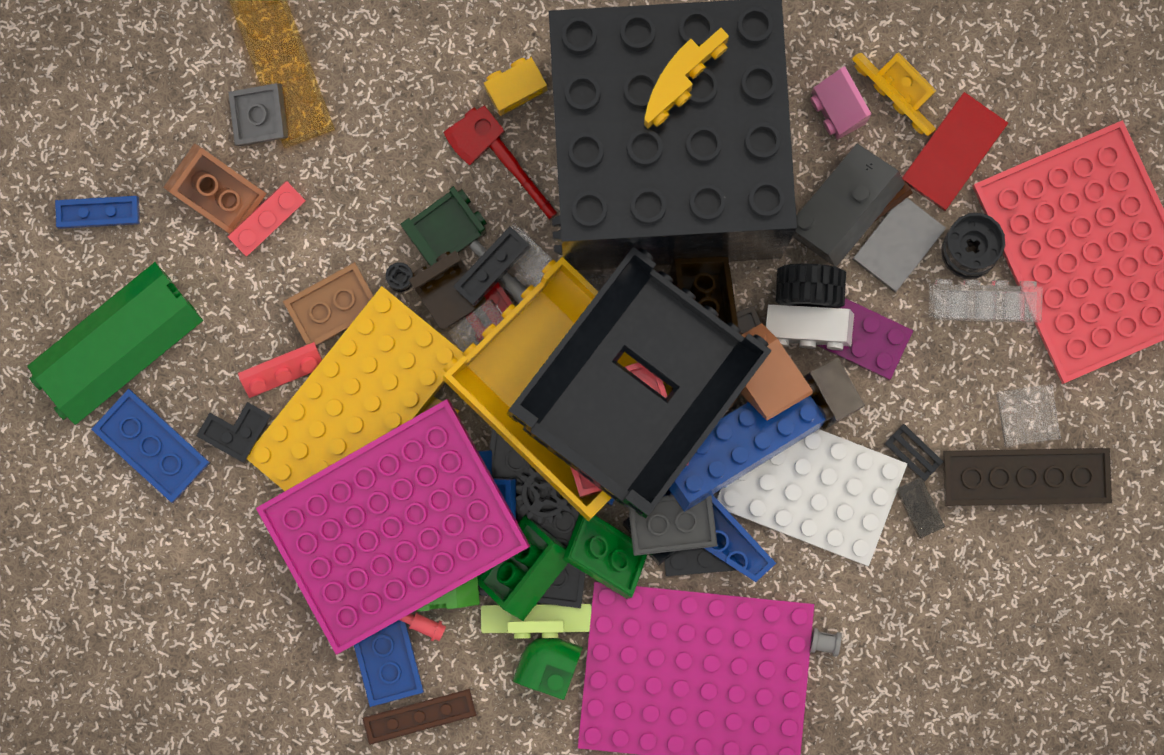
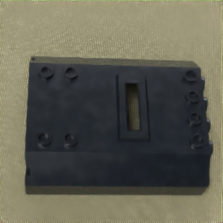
(612, 421)

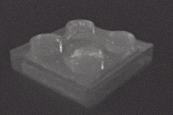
(1028, 415)

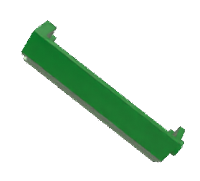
(113, 344)

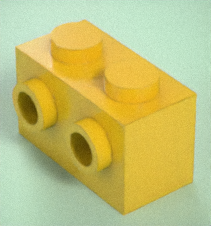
(515, 85)

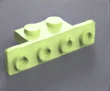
(542, 619)

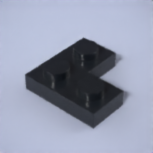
(235, 439)

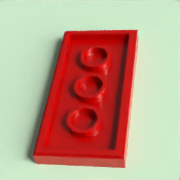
(954, 151)

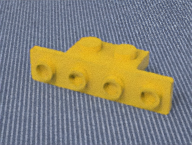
(902, 85)

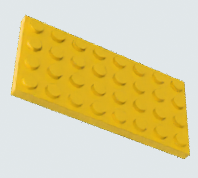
(361, 390)

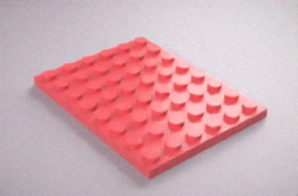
(1094, 241)

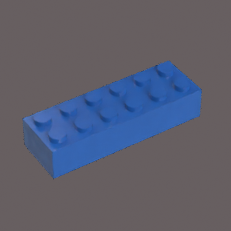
(740, 445)

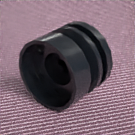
(970, 231)

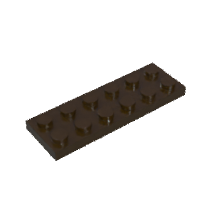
(1027, 477)

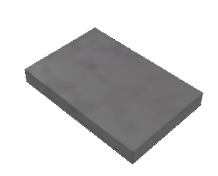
(899, 244)

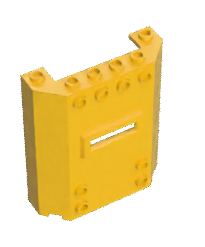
(509, 357)

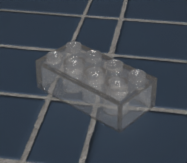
(985, 302)

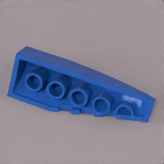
(736, 545)

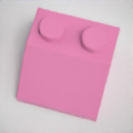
(840, 104)

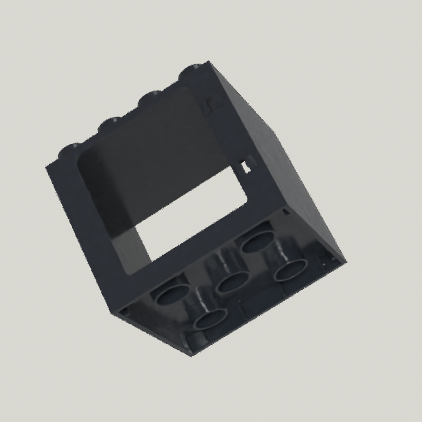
(702, 180)

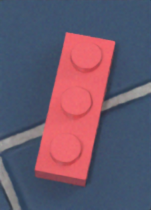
(266, 218)
(280, 370)

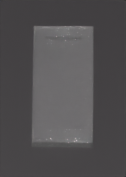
(473, 326)

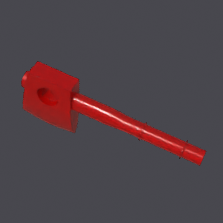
(477, 134)

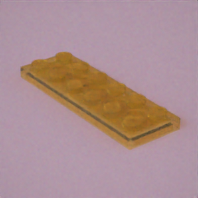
(282, 59)

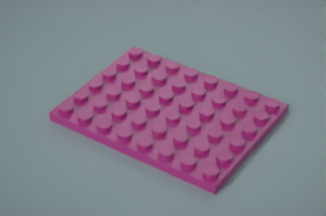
(392, 526)
(695, 674)

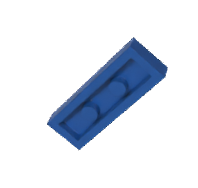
(97, 212)

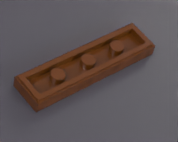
(419, 716)

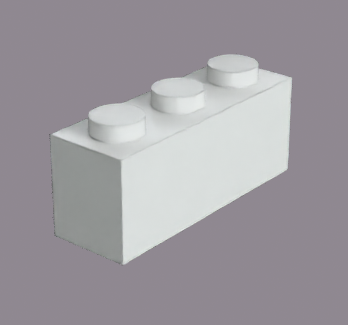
(811, 326)

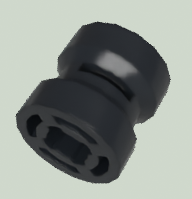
(400, 282)

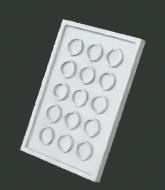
(821, 494)

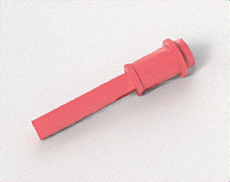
(425, 626)

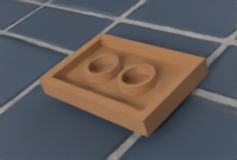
(329, 305)

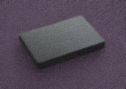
(673, 529)

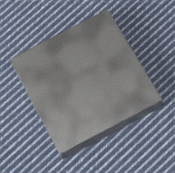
(258, 114)

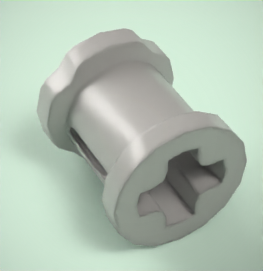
(825, 642)

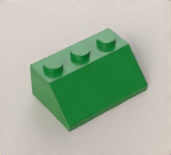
(526, 576)

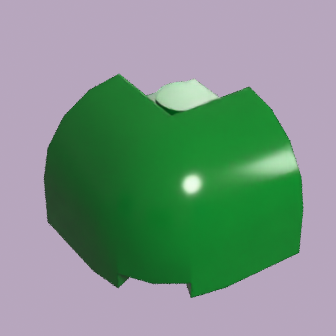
(548, 666)

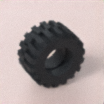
(810, 285)

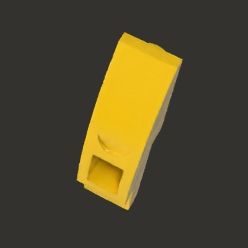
(673, 83)

